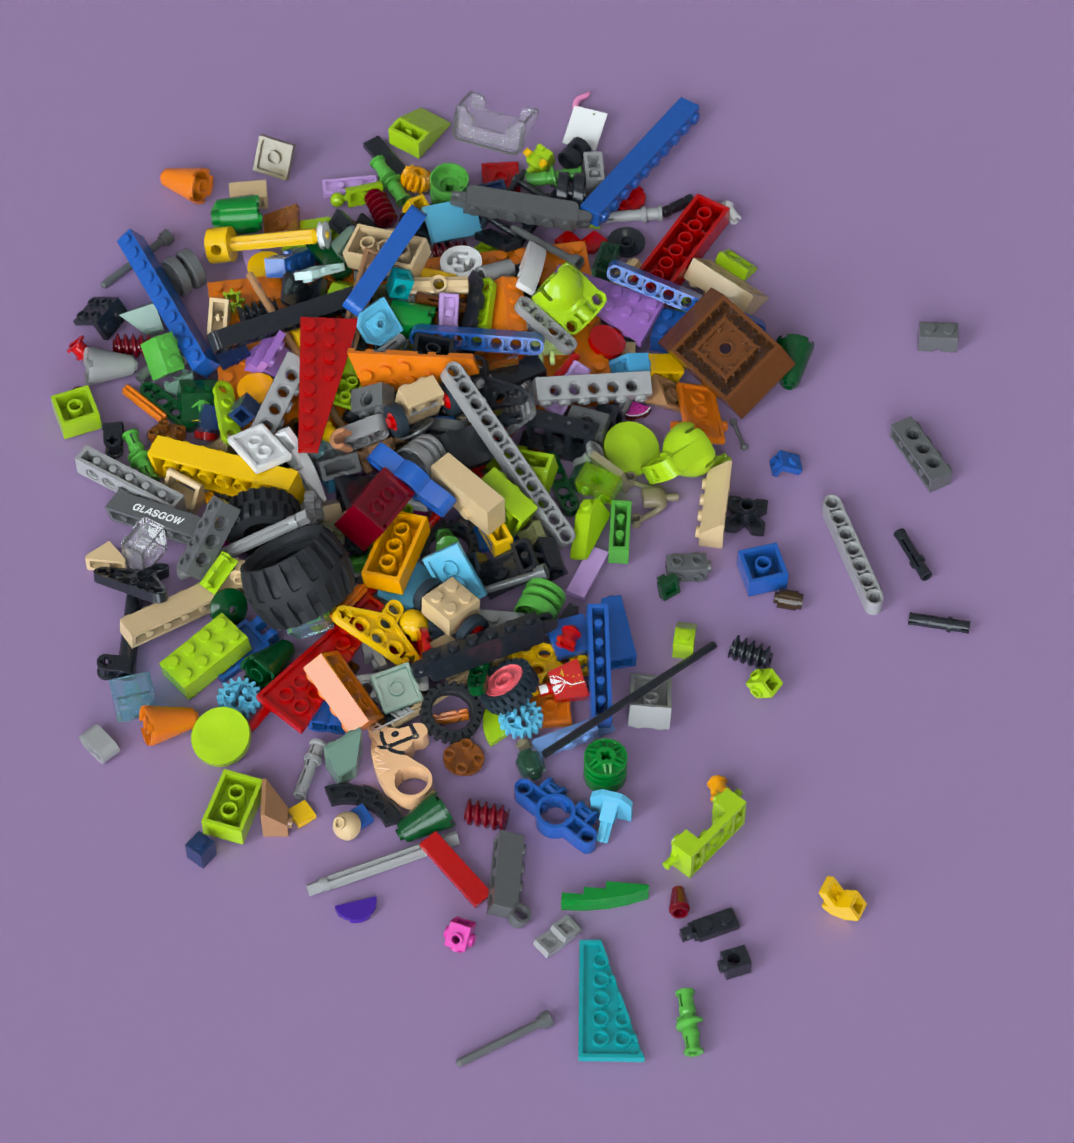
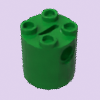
(238, 212)
(412, 314)

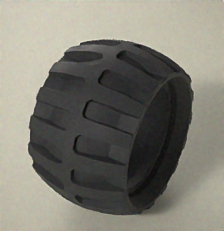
(297, 576)

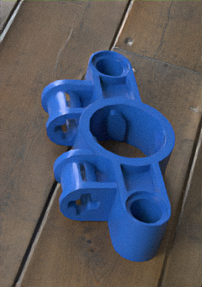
(425, 489)
(551, 795)

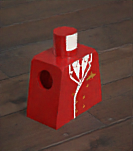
(565, 684)

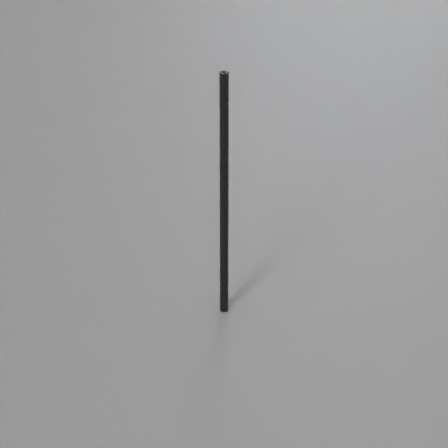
(628, 699)

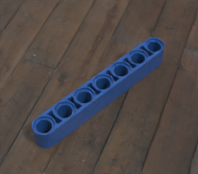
(384, 260)
(486, 335)

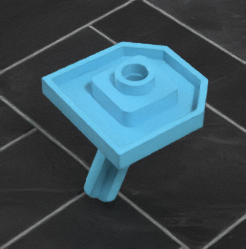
(378, 323)
(610, 807)

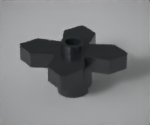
(746, 514)

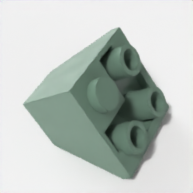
(344, 756)

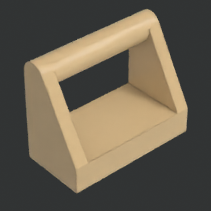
(193, 499)

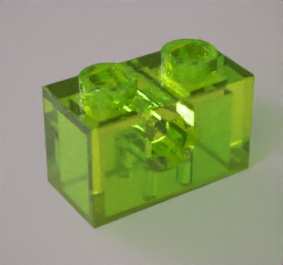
(593, 475)

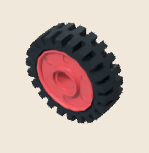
(509, 686)

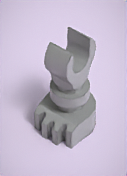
(590, 447)

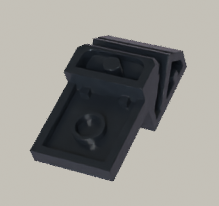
(523, 559)

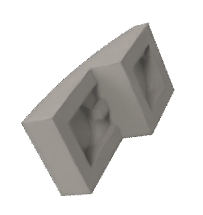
(557, 937)

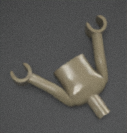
(652, 497)

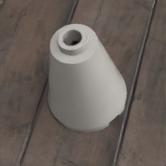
(106, 365)

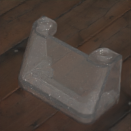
(492, 129)

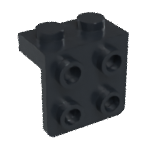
(297, 291)
(103, 315)

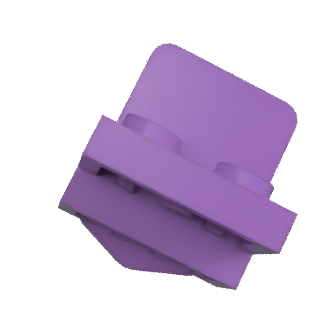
(267, 355)

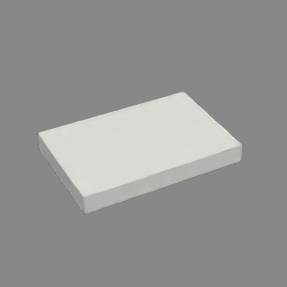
(259, 448)

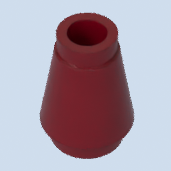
(678, 904)

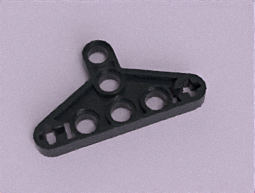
(493, 388)
(136, 582)

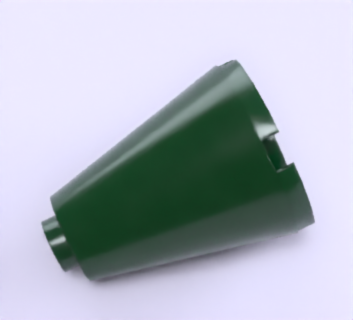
(800, 352)
(268, 662)
(425, 818)

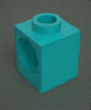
(399, 283)

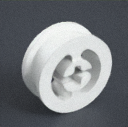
(460, 260)

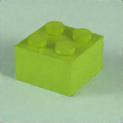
(76, 412)

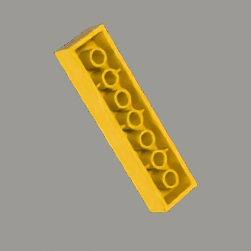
(218, 469)

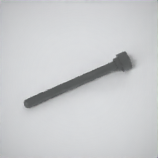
(164, 238)
(575, 259)
(540, 571)
(542, 1021)

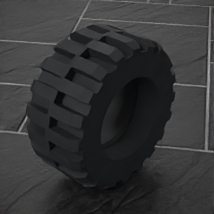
(259, 510)

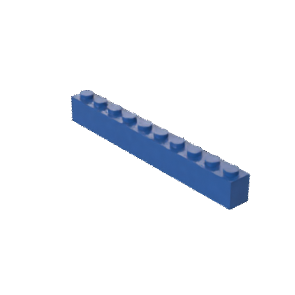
(641, 160)
(168, 303)

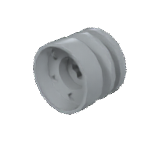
(423, 451)

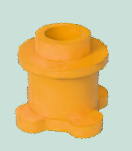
(717, 784)

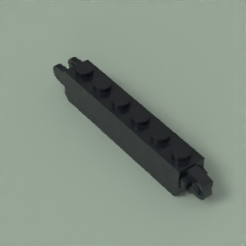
(484, 646)

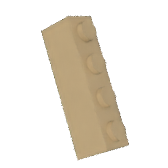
(707, 274)
(714, 506)

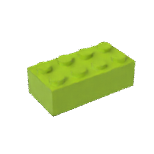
(205, 656)

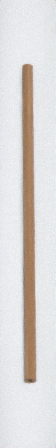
(295, 350)

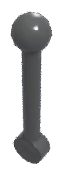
(733, 422)

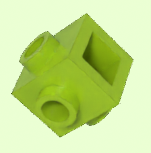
(764, 683)

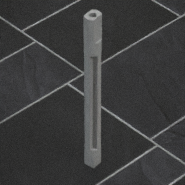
(262, 536)
(373, 866)

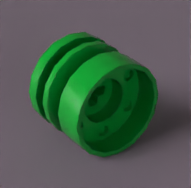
(605, 765)

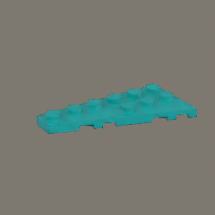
(603, 1018)

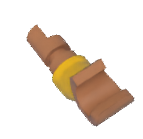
(337, 437)

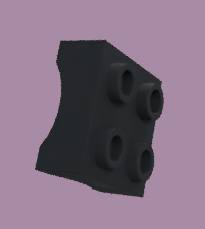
(466, 447)

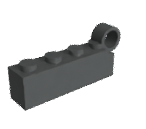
(506, 877)

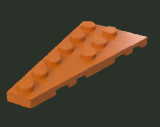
(405, 367)

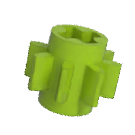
(233, 295)

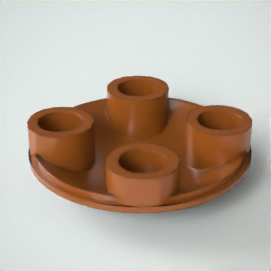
(165, 429)
(463, 758)

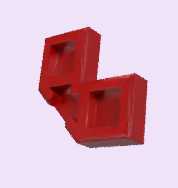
(592, 240)

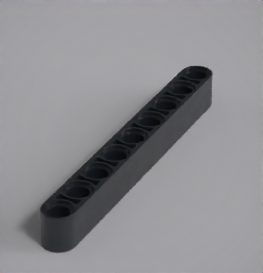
(282, 319)

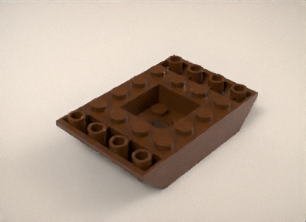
(737, 377)

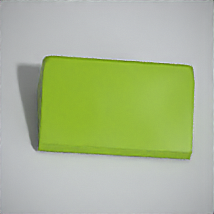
(735, 264)

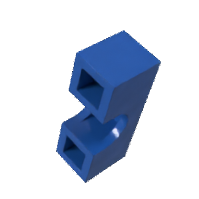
(293, 260)

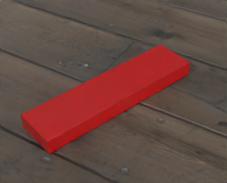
(455, 869)

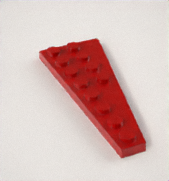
(321, 368)
(291, 693)

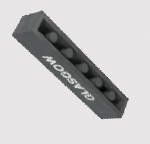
(129, 509)

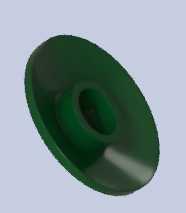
(225, 600)

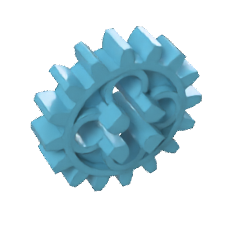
(233, 689)
(532, 722)

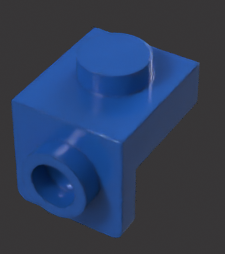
(785, 462)

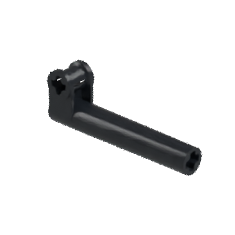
(126, 661)

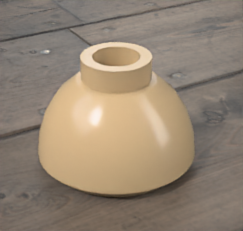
(347, 825)

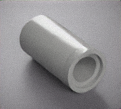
(497, 269)

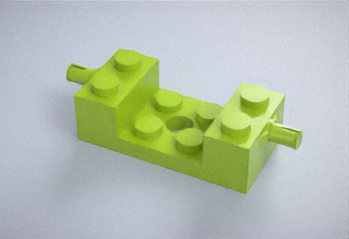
(690, 852)

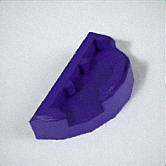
(358, 910)

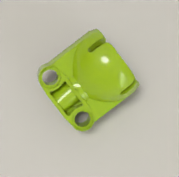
(568, 298)
(681, 455)

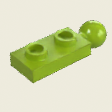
(354, 195)

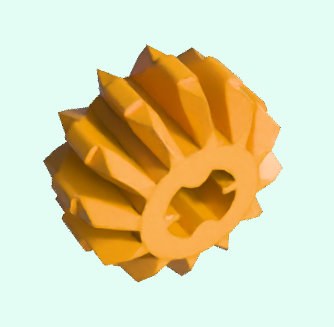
(415, 179)

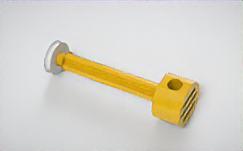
(223, 244)

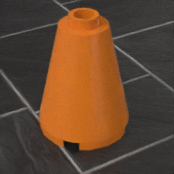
(189, 183)
(165, 722)

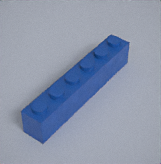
(598, 661)

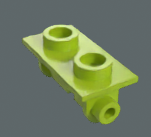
(218, 572)

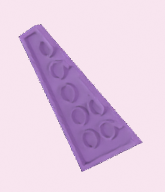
(626, 309)

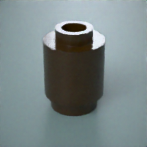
(788, 599)

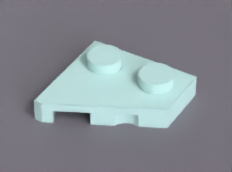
(317, 272)

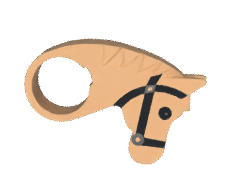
(393, 761)

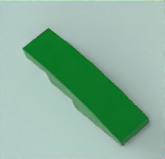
(615, 895)

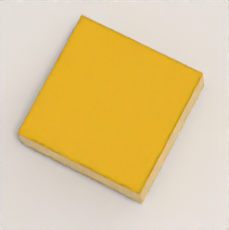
(302, 814)

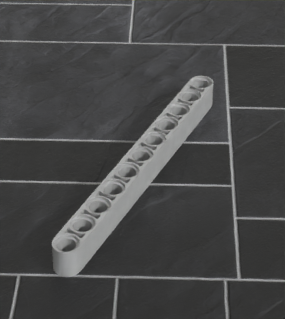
(506, 444)

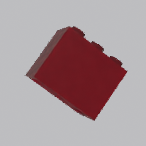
(374, 509)

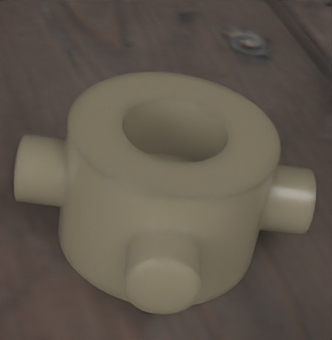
(523, 744)

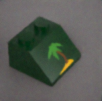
(191, 396)

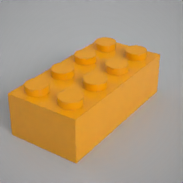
(396, 553)

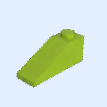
(587, 527)

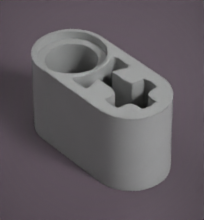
(99, 743)

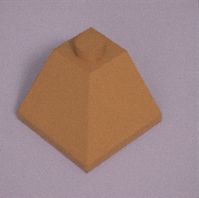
(664, 394)
(274, 813)

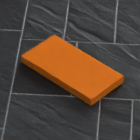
(702, 409)
(553, 713)

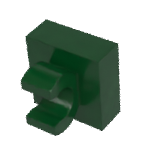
(668, 586)

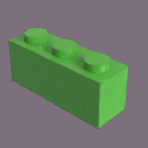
(619, 532)

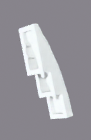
(531, 268)
(301, 463)

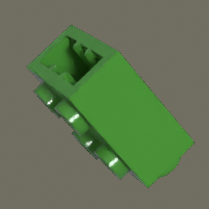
(162, 356)

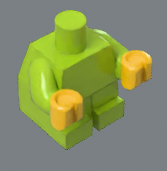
(539, 159)

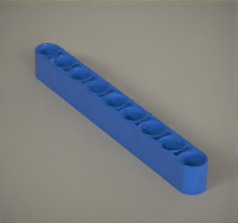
(661, 285)

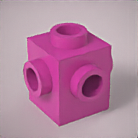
(460, 934)

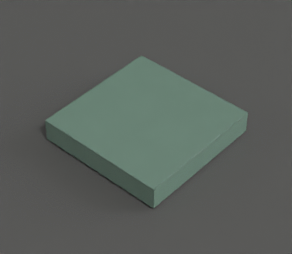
(396, 688)

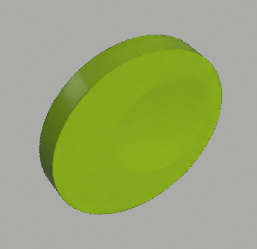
(630, 446)
(221, 736)

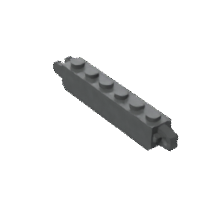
(521, 208)

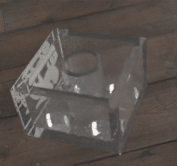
(144, 544)

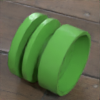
(445, 179)
(541, 597)

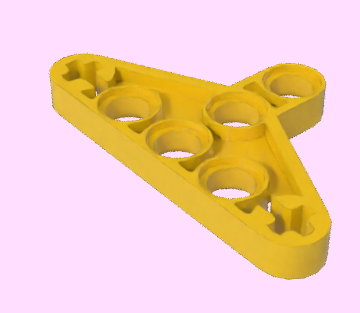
(372, 625)
(546, 663)

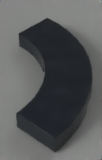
(475, 301)
(370, 797)

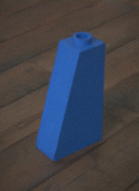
(621, 642)

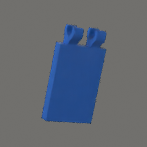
(256, 641)

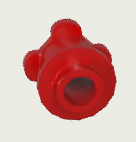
(77, 347)
(568, 637)

